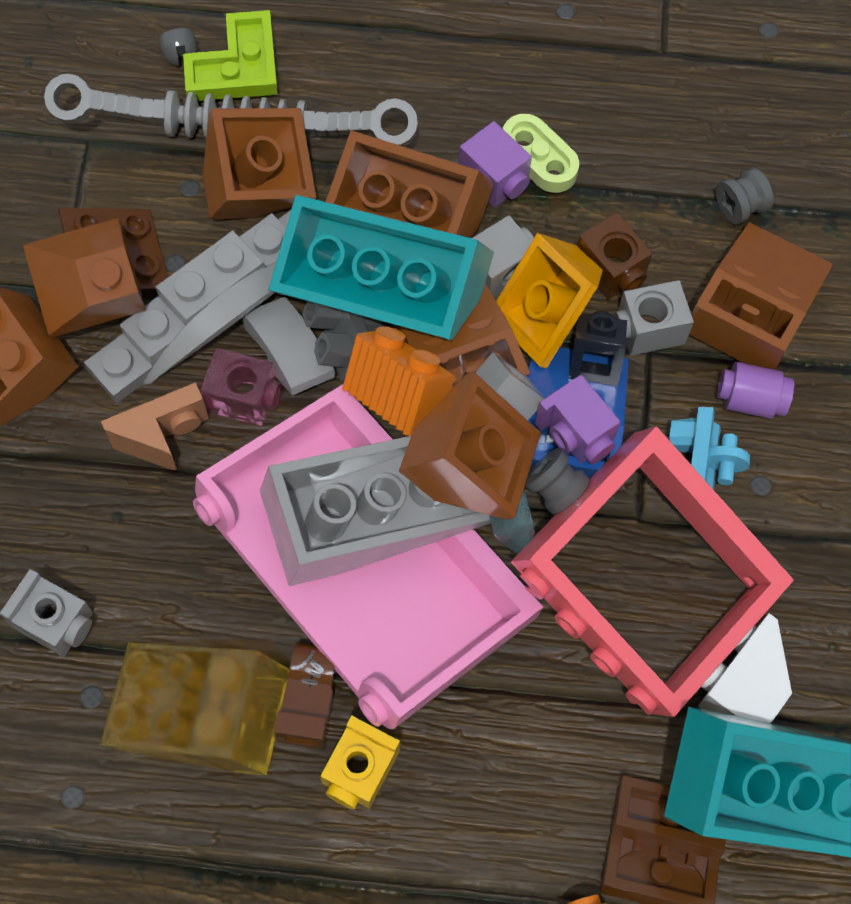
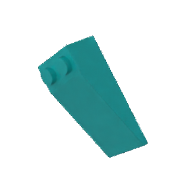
(762, 784)

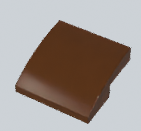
(655, 857)

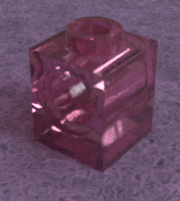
(232, 369)

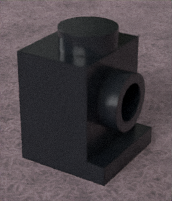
(599, 335)

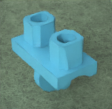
(702, 439)

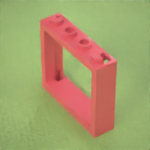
(709, 517)

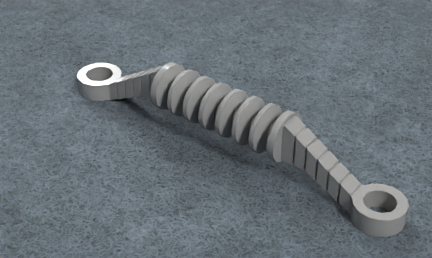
(172, 113)

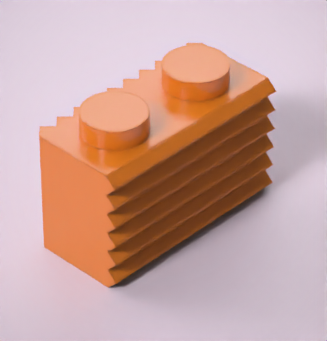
(395, 378)

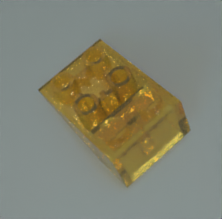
(197, 706)

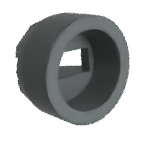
(176, 43)

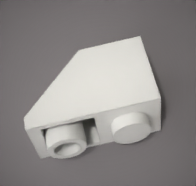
(755, 680)

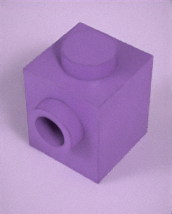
(500, 160)

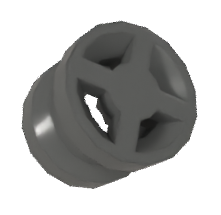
(744, 196)
(556, 481)

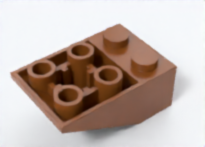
(758, 297)
(479, 336)
(29, 359)

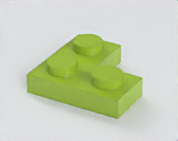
(243, 68)

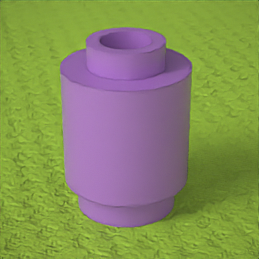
(755, 390)

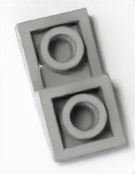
(288, 345)

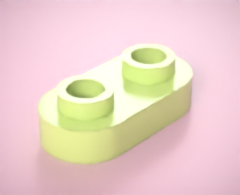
(547, 153)

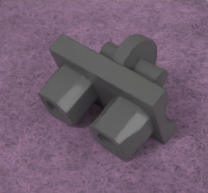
(340, 329)

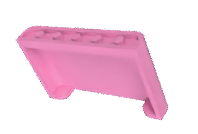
(388, 627)

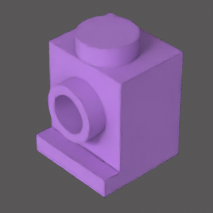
(579, 421)

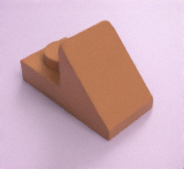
(144, 427)

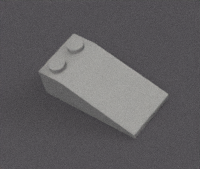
(353, 511)

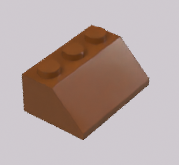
(409, 186)

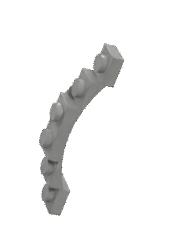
(191, 308)

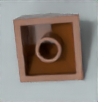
(255, 161)
(84, 277)
(472, 450)

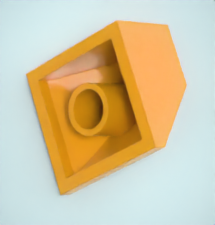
(548, 295)

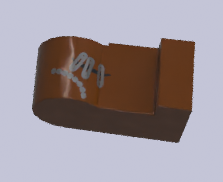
(307, 699)

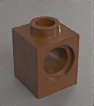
(616, 239)

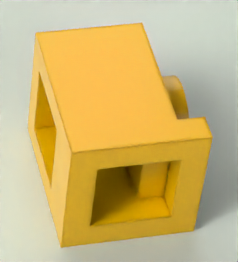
(361, 788)

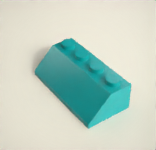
(380, 267)

